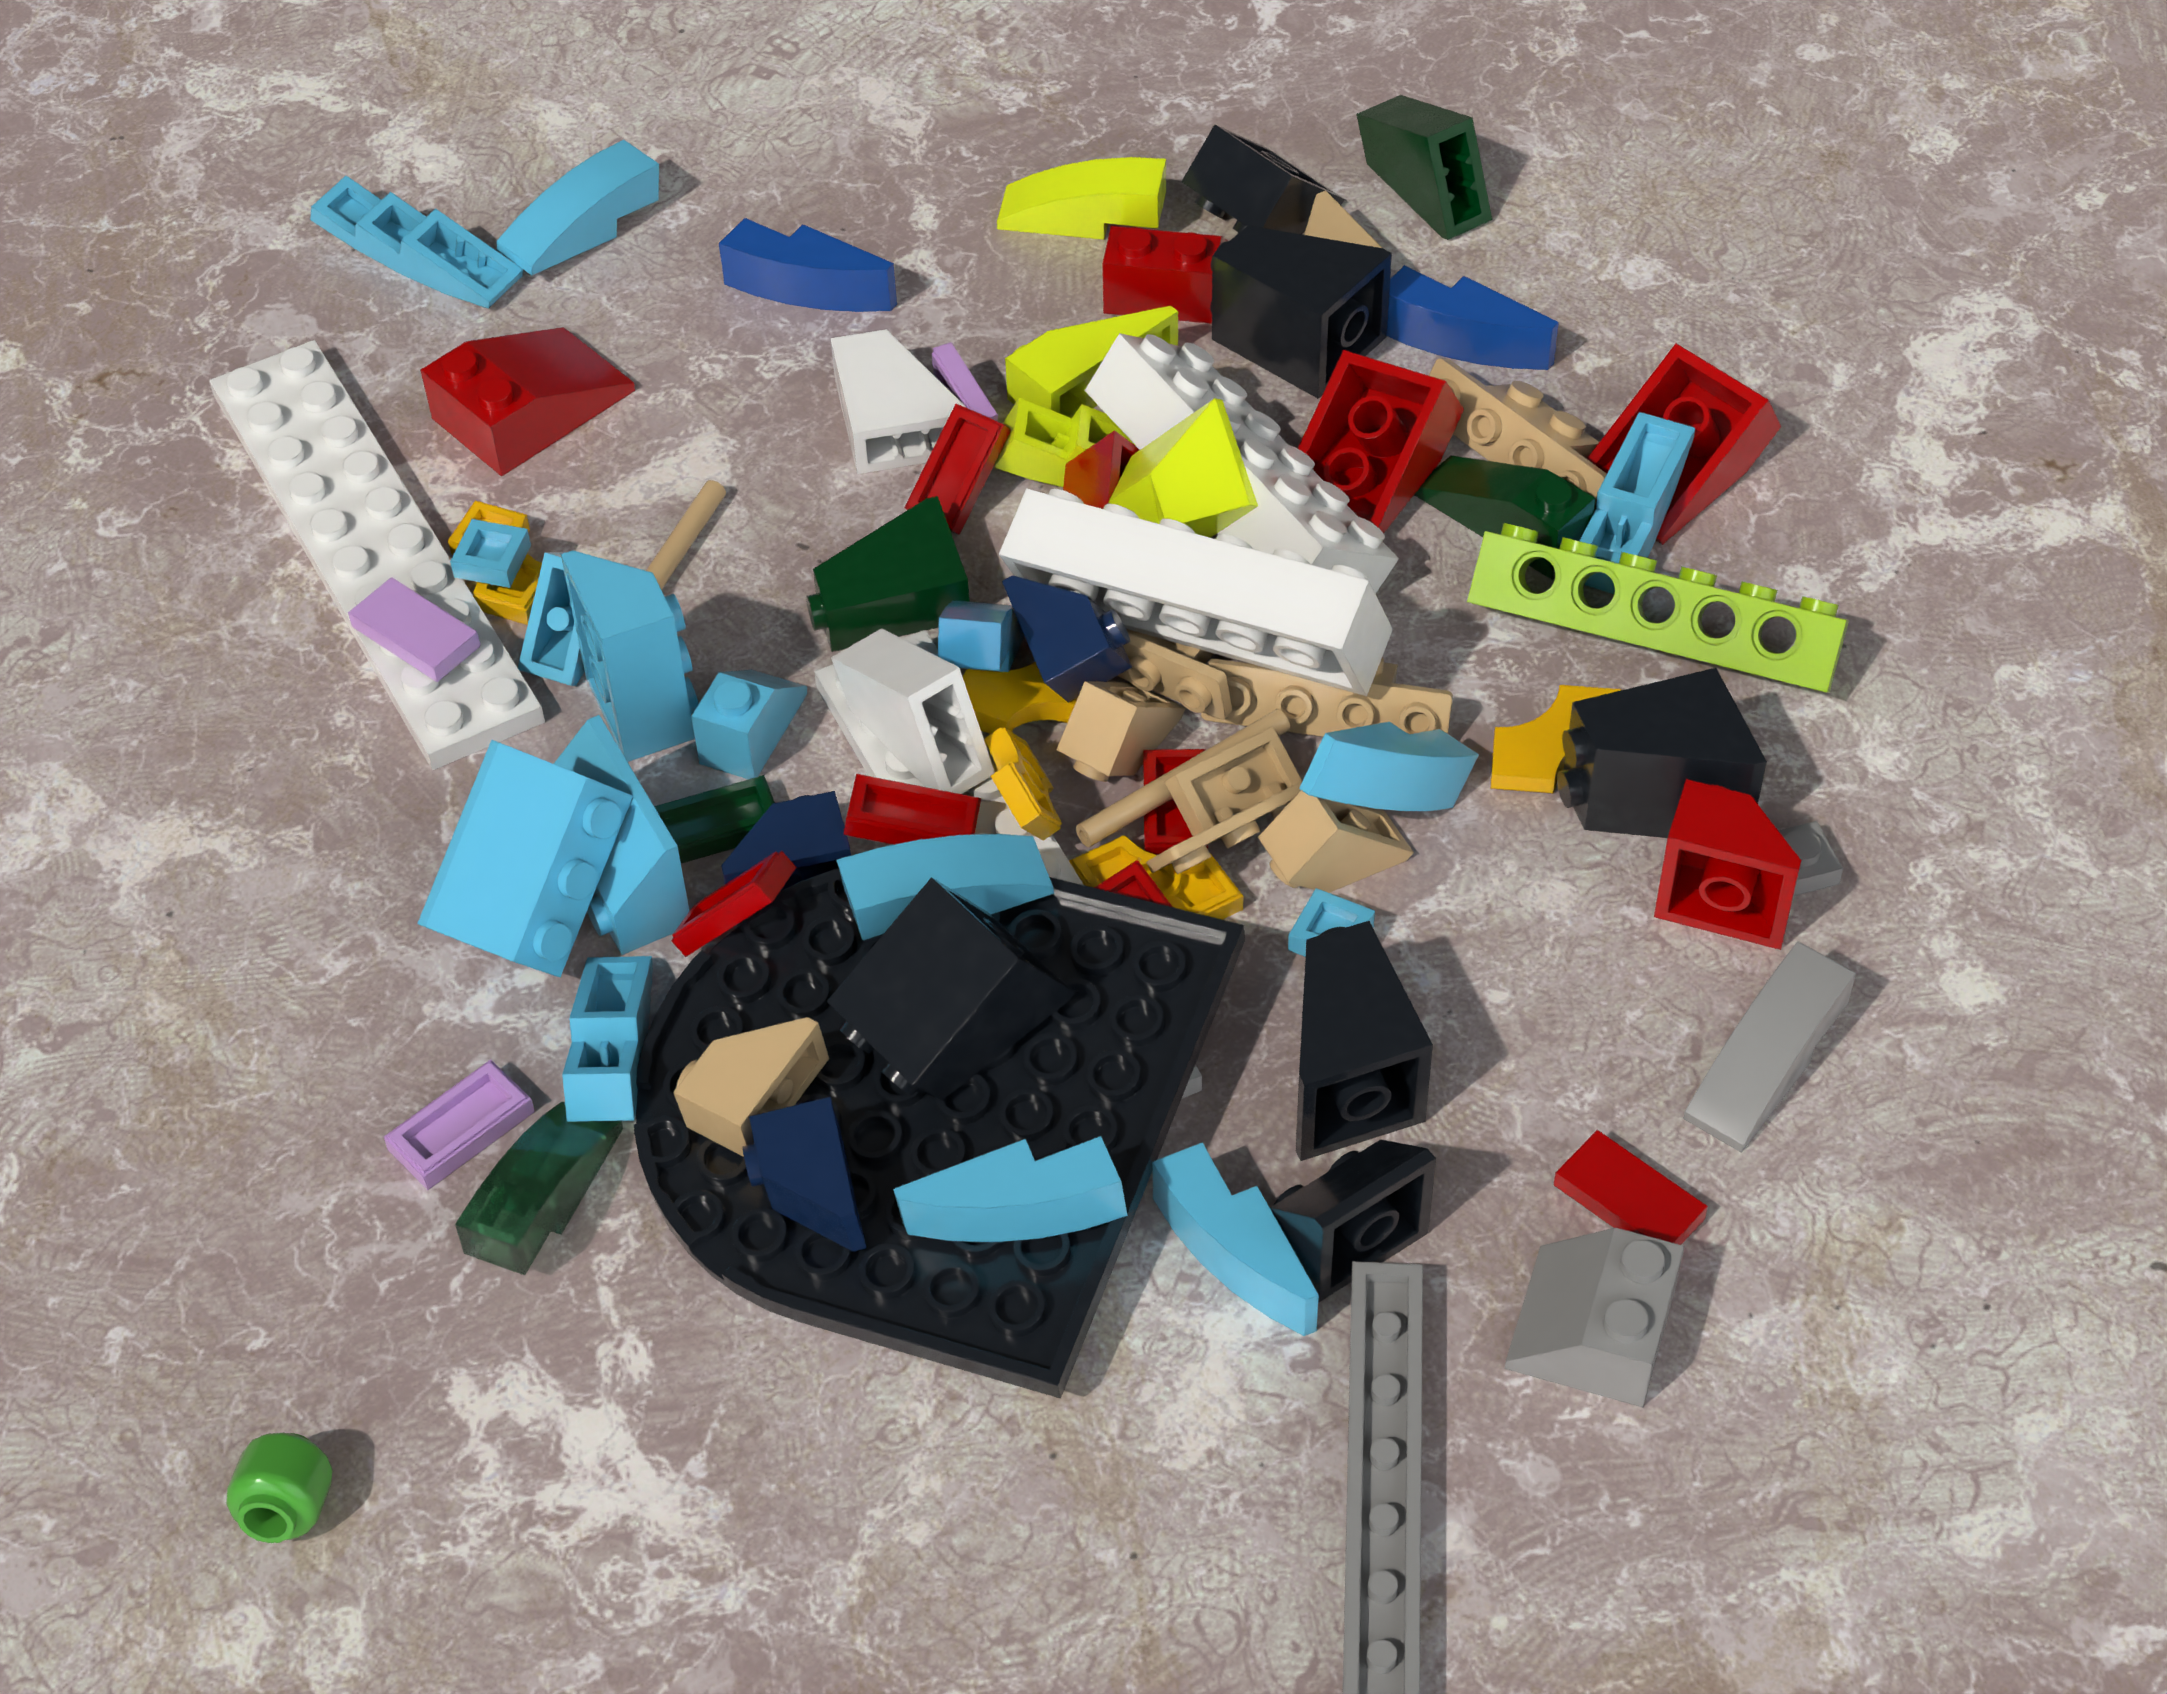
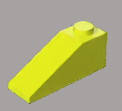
(1064, 360)

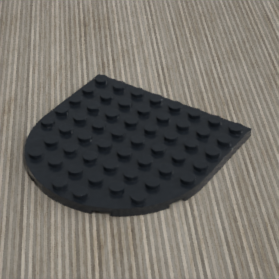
(1092, 1069)

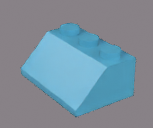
(632, 653)
(525, 859)
(643, 880)

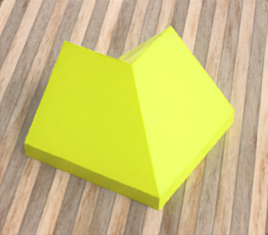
(1190, 475)

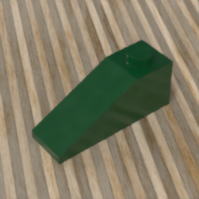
(1495, 493)

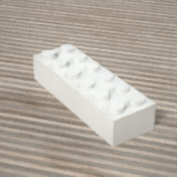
(1156, 385)
(1204, 589)

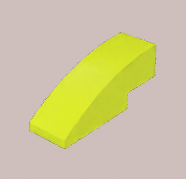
(1086, 198)
(1047, 440)

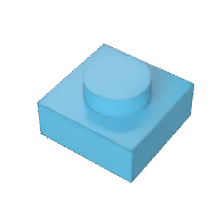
(490, 553)
(1323, 913)

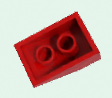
(519, 393)
(1729, 425)
(1380, 434)

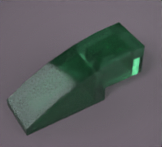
(534, 1189)

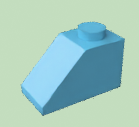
(551, 636)
(744, 720)

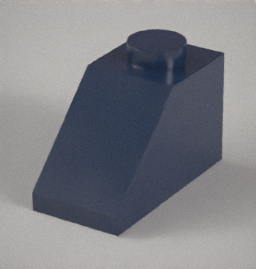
(1068, 635)
(804, 829)
(806, 1170)

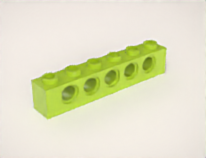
(1502, 586)

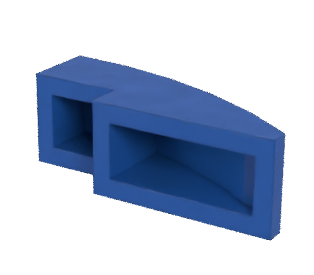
(806, 269)
(1468, 323)

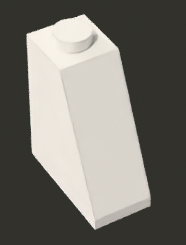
(888, 401)
(915, 710)

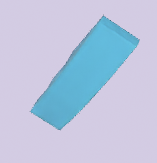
(416, 246)

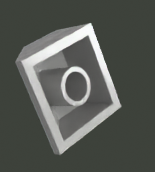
(1597, 1313)

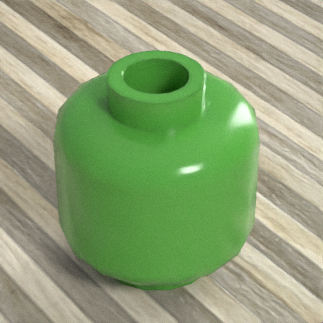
(279, 1487)

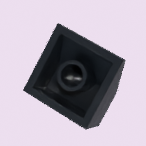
(1252, 184)
(1358, 1211)

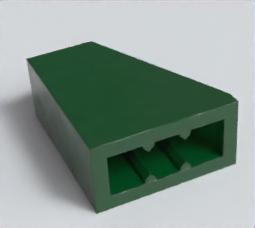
(1428, 161)
(890, 579)

